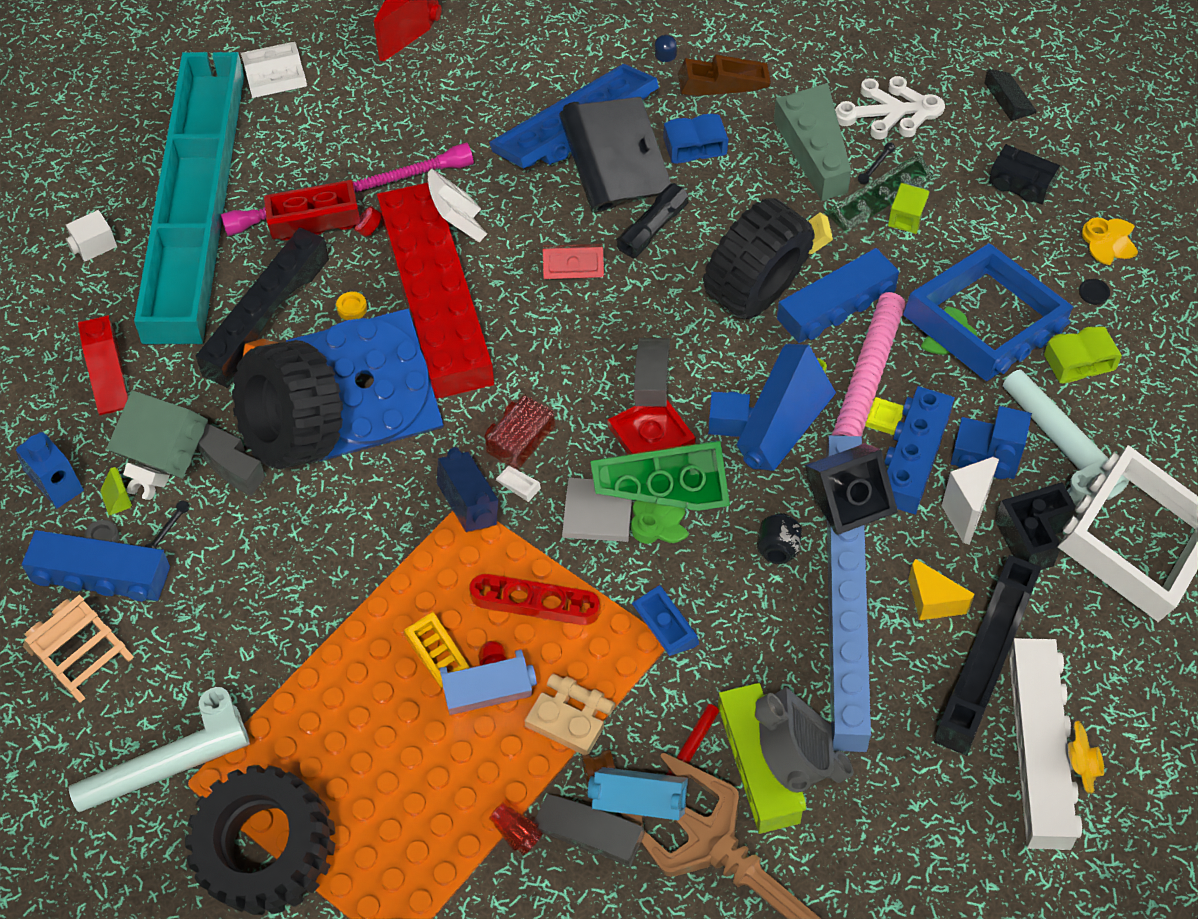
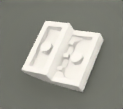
(274, 69)
(455, 205)

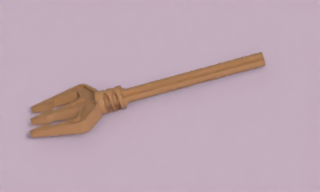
(714, 844)

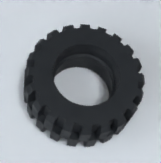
(758, 258)
(287, 404)
(222, 817)

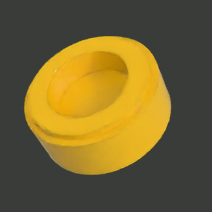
(351, 306)

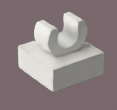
(144, 476)

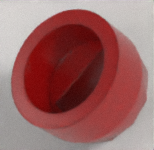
(491, 652)

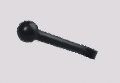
(864, 177)
(182, 507)

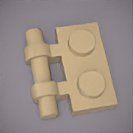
(565, 723)

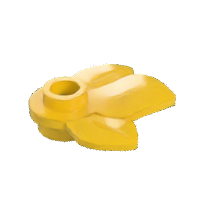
(1111, 241)
(1084, 759)

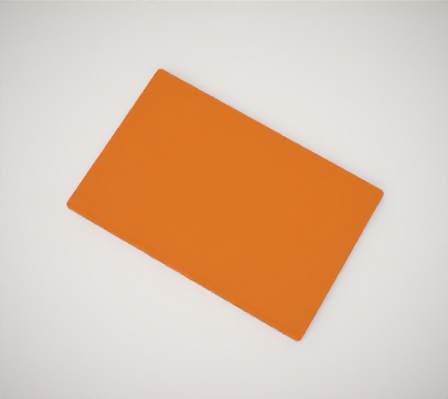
(378, 737)

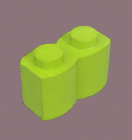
(1082, 354)

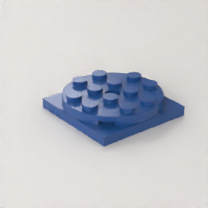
(401, 396)

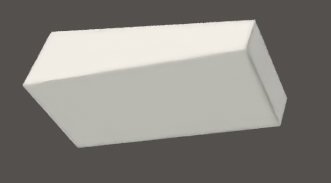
(519, 483)

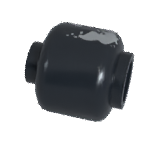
(779, 538)

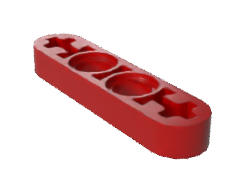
(533, 604)

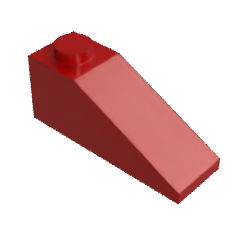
(103, 364)

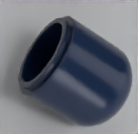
(665, 48)

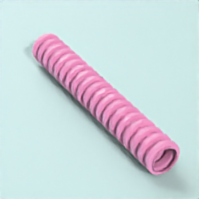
(870, 365)

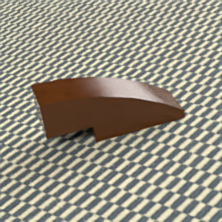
(722, 76)

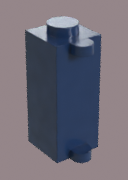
(467, 490)

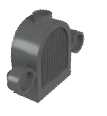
(798, 742)

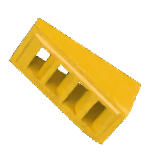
(420, 628)

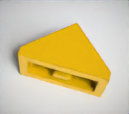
(936, 594)

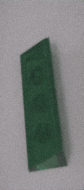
(878, 193)

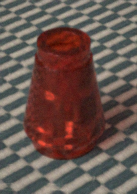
(516, 828)

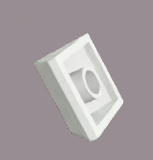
(967, 495)

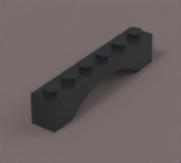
(290, 269)
(987, 656)

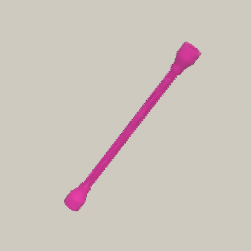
(456, 157)

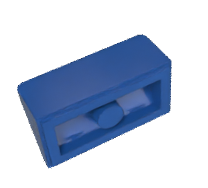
(666, 621)

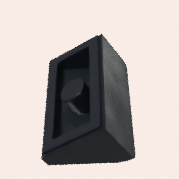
(1008, 94)

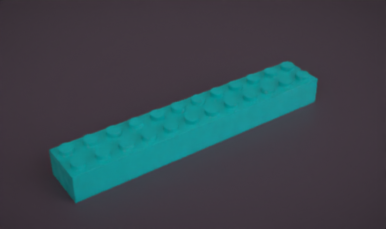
(190, 200)

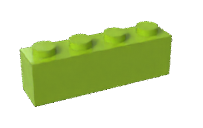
(769, 800)

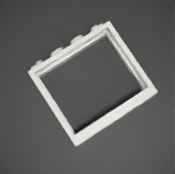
(1110, 566)

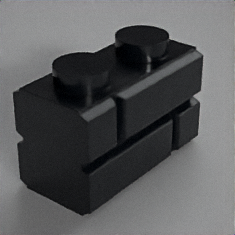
(1024, 174)

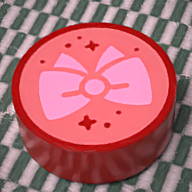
(369, 221)

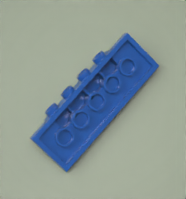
(544, 135)

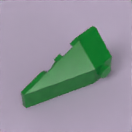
(672, 476)

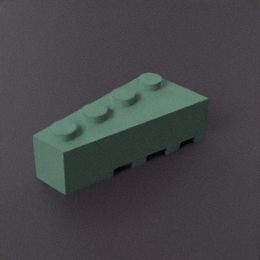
(815, 138)

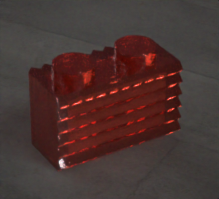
(519, 431)

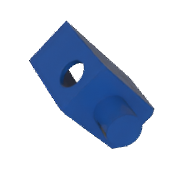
(40, 461)

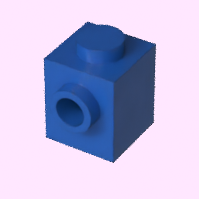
(729, 413)

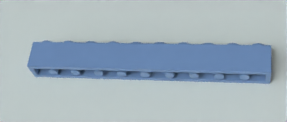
(848, 629)

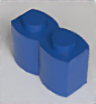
(695, 138)

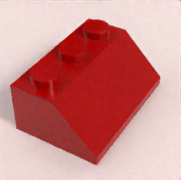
(312, 209)

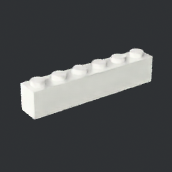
(1043, 745)

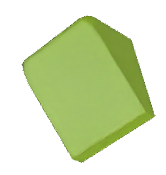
(115, 493)

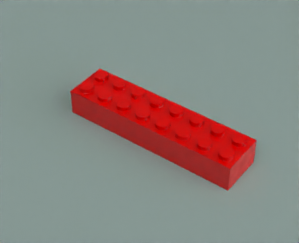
(435, 291)

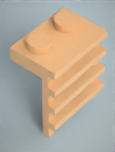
(68, 621)

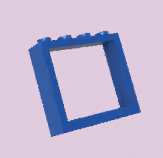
(926, 314)

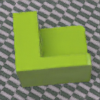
(908, 208)

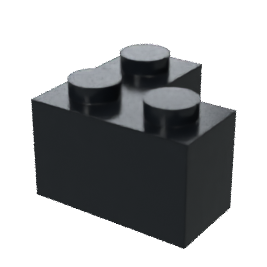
(1033, 520)

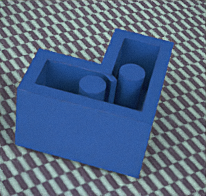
(999, 440)

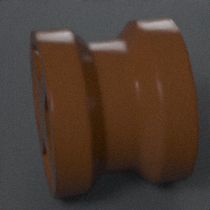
(593, 764)

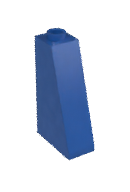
(785, 408)

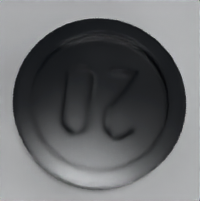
(1094, 291)

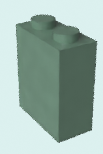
(157, 434)

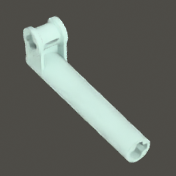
(1063, 433)
(222, 735)

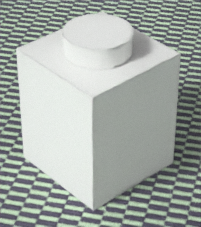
(90, 236)

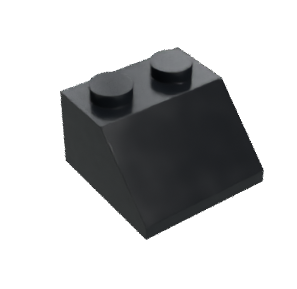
(852, 487)

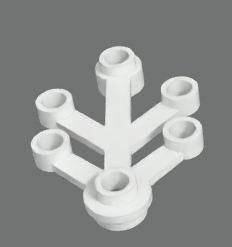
(923, 106)

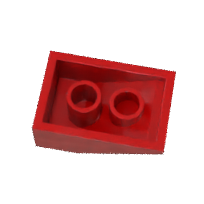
(403, 22)

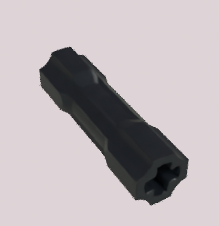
(638, 235)

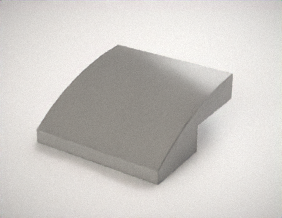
(595, 515)

